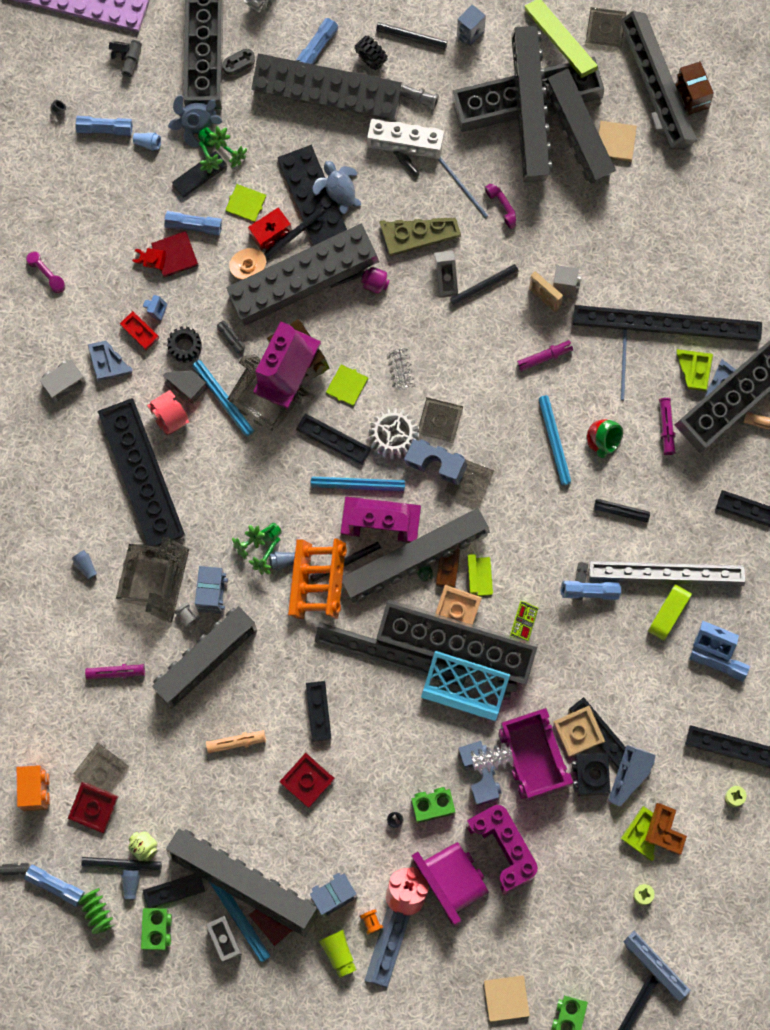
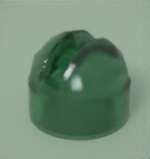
(424, 573)

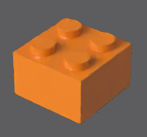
(32, 788)

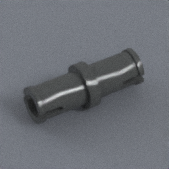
(131, 58)

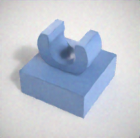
(155, 307)

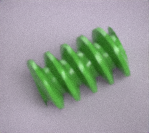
(95, 912)

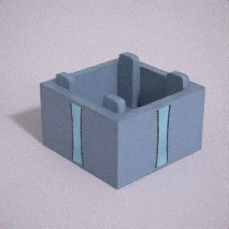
(210, 590)
(333, 895)

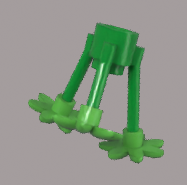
(209, 138)
(270, 533)

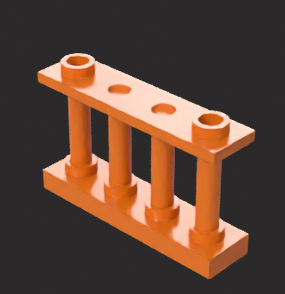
(301, 574)

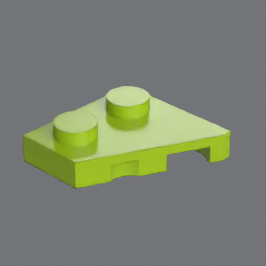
(695, 368)
(637, 832)

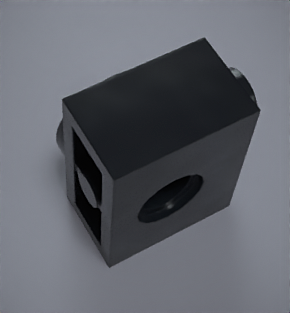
(584, 783)

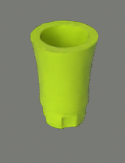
(338, 953)

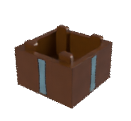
(694, 88)

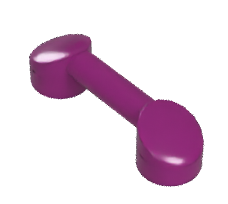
(494, 191)
(56, 282)

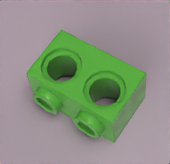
(434, 810)
(150, 929)
(575, 1020)

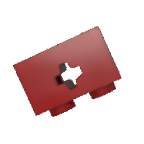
(275, 221)

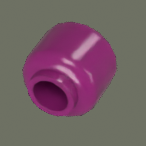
(375, 280)

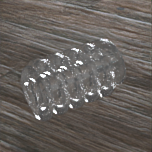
(399, 370)
(492, 758)

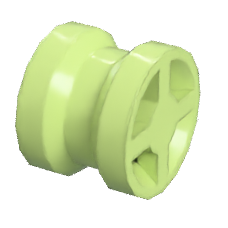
(733, 799)
(642, 898)

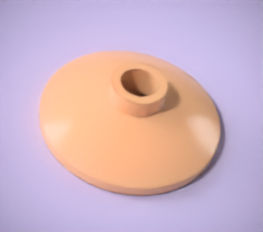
(247, 258)

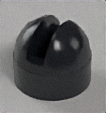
(57, 107)
(392, 822)

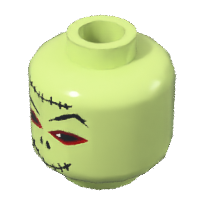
(142, 846)

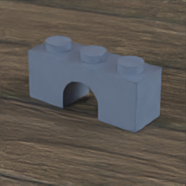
(422, 454)
(486, 789)

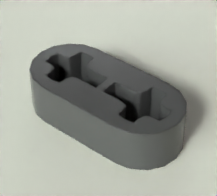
(238, 61)

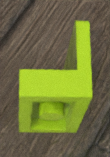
(480, 575)

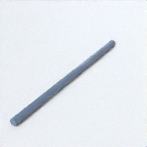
(463, 187)
(623, 364)

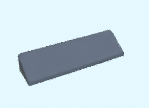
(387, 948)

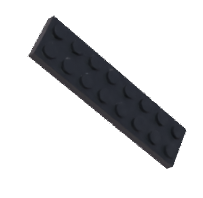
(301, 171)
(141, 472)

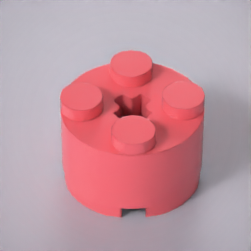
(168, 412)
(407, 891)

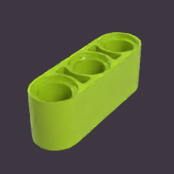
(669, 612)

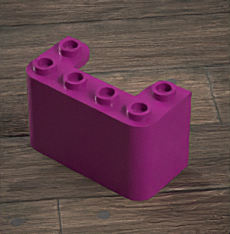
(535, 755)
(500, 824)

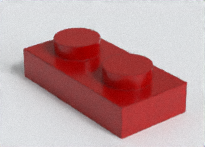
(139, 330)

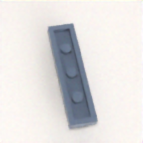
(657, 966)

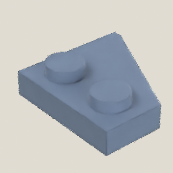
(106, 361)

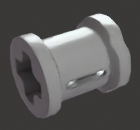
(187, 615)

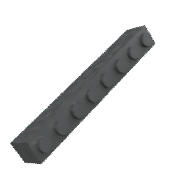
(658, 80)
(415, 555)

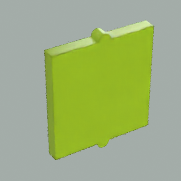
(245, 202)
(347, 385)

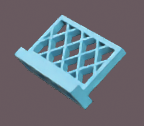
(459, 701)

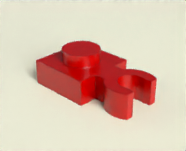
(151, 259)

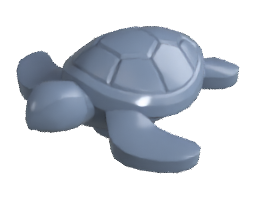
(193, 118)
(338, 186)

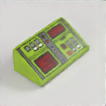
(524, 621)

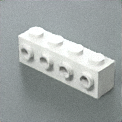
(405, 138)

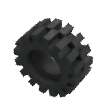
(371, 52)
(181, 334)

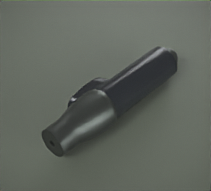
(407, 162)

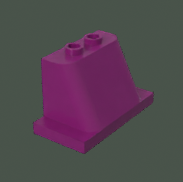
(285, 365)
(380, 515)
(452, 879)

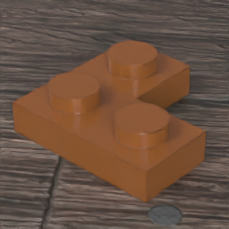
(660, 830)

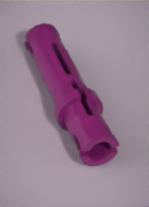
(545, 355)
(669, 447)
(138, 670)

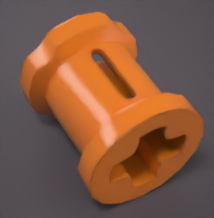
(366, 918)

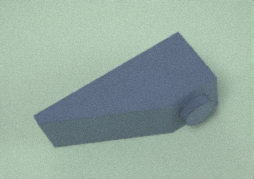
(632, 772)

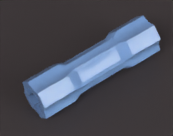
(320, 39)
(117, 126)
(178, 221)
(605, 590)
(733, 667)
(54, 885)

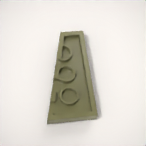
(411, 235)

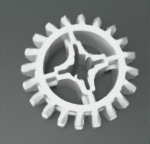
(386, 429)

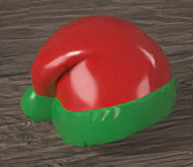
(604, 436)

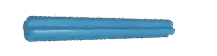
(222, 397)
(555, 441)
(357, 483)
(242, 923)

